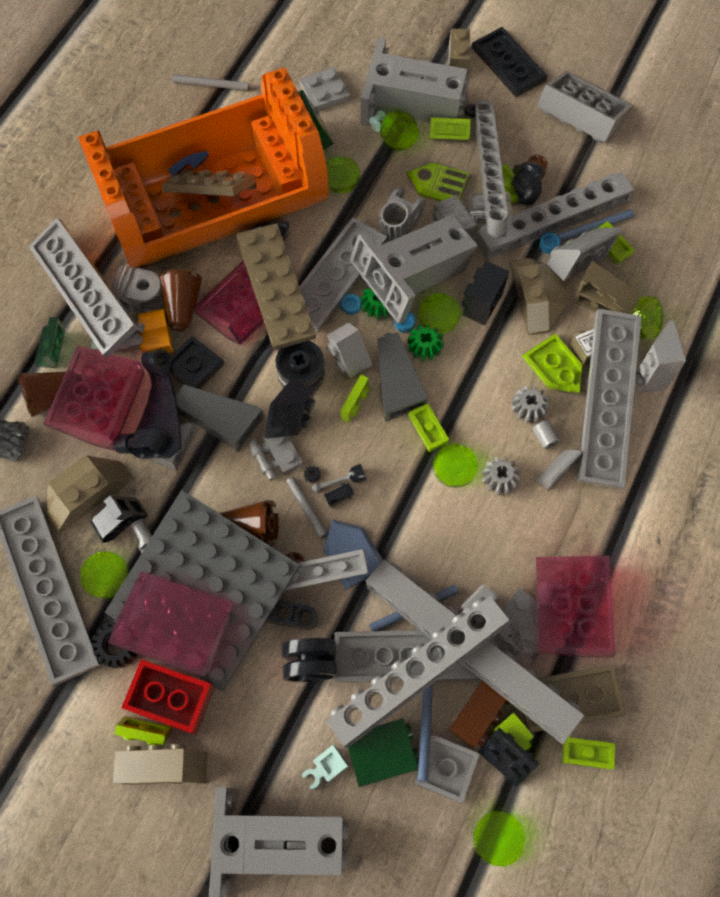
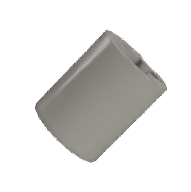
(546, 434)

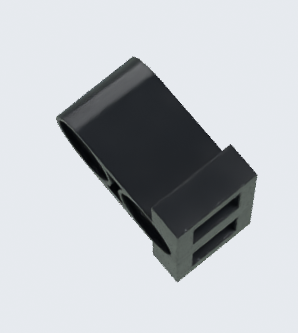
(117, 516)

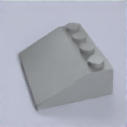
(583, 106)

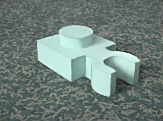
(328, 765)

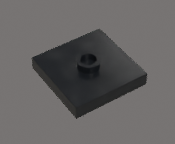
(194, 363)

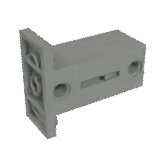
(412, 87)
(412, 262)
(271, 844)

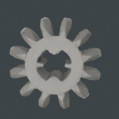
(536, 409)
(501, 467)

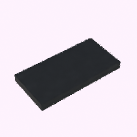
(509, 61)

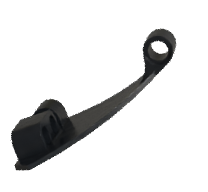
(159, 428)

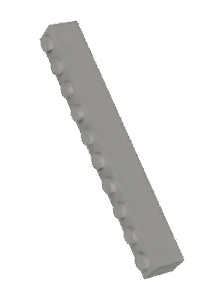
(488, 662)

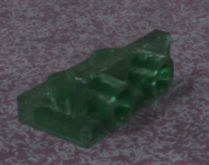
(50, 344)

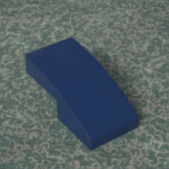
(193, 160)

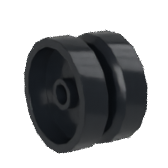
(301, 363)
(309, 660)

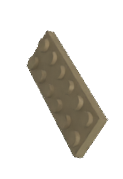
(275, 286)

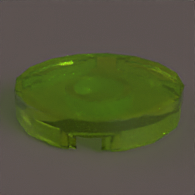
(399, 130)
(342, 174)
(439, 311)
(652, 316)
(455, 465)
(103, 574)
(498, 838)

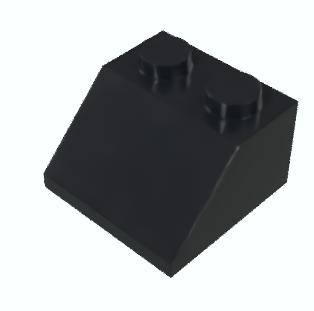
(290, 411)

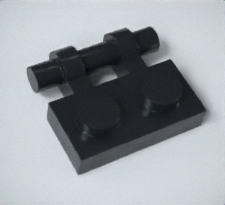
(508, 756)

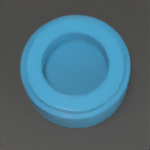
(548, 242)
(350, 304)
(407, 325)

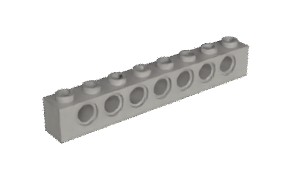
(557, 214)
(340, 718)

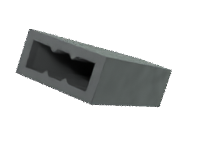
(398, 378)
(218, 415)

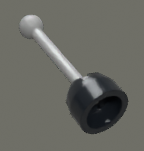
(355, 474)

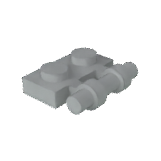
(283, 452)

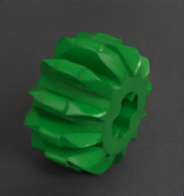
(371, 305)
(425, 342)

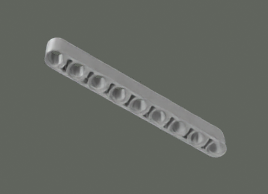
(490, 169)

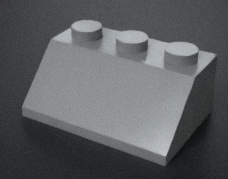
(579, 252)
(661, 361)

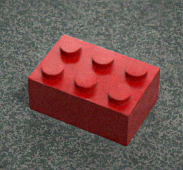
(168, 697)

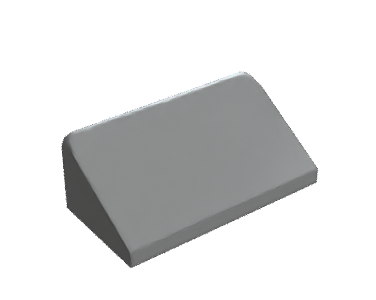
(558, 468)

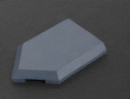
(347, 538)

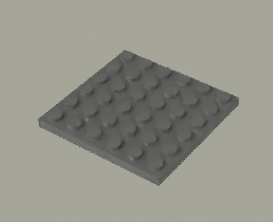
(220, 559)

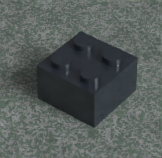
(485, 292)

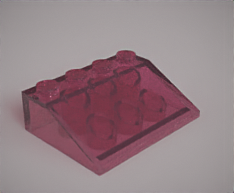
(232, 306)
(95, 397)
(575, 606)
(171, 623)

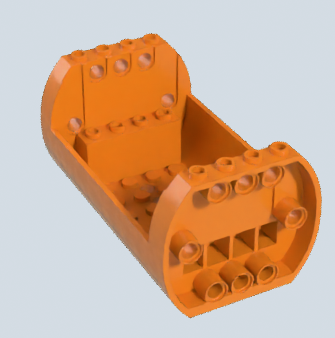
(258, 136)

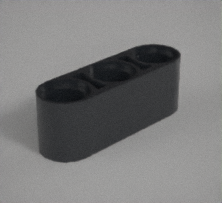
(293, 619)

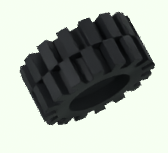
(102, 653)

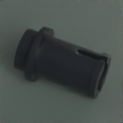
(339, 494)

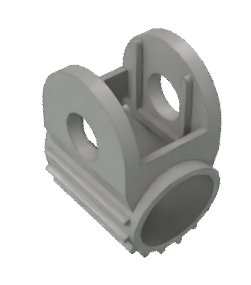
(390, 214)
(136, 286)

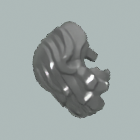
(12, 439)

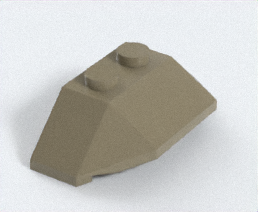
(538, 294)
(82, 489)

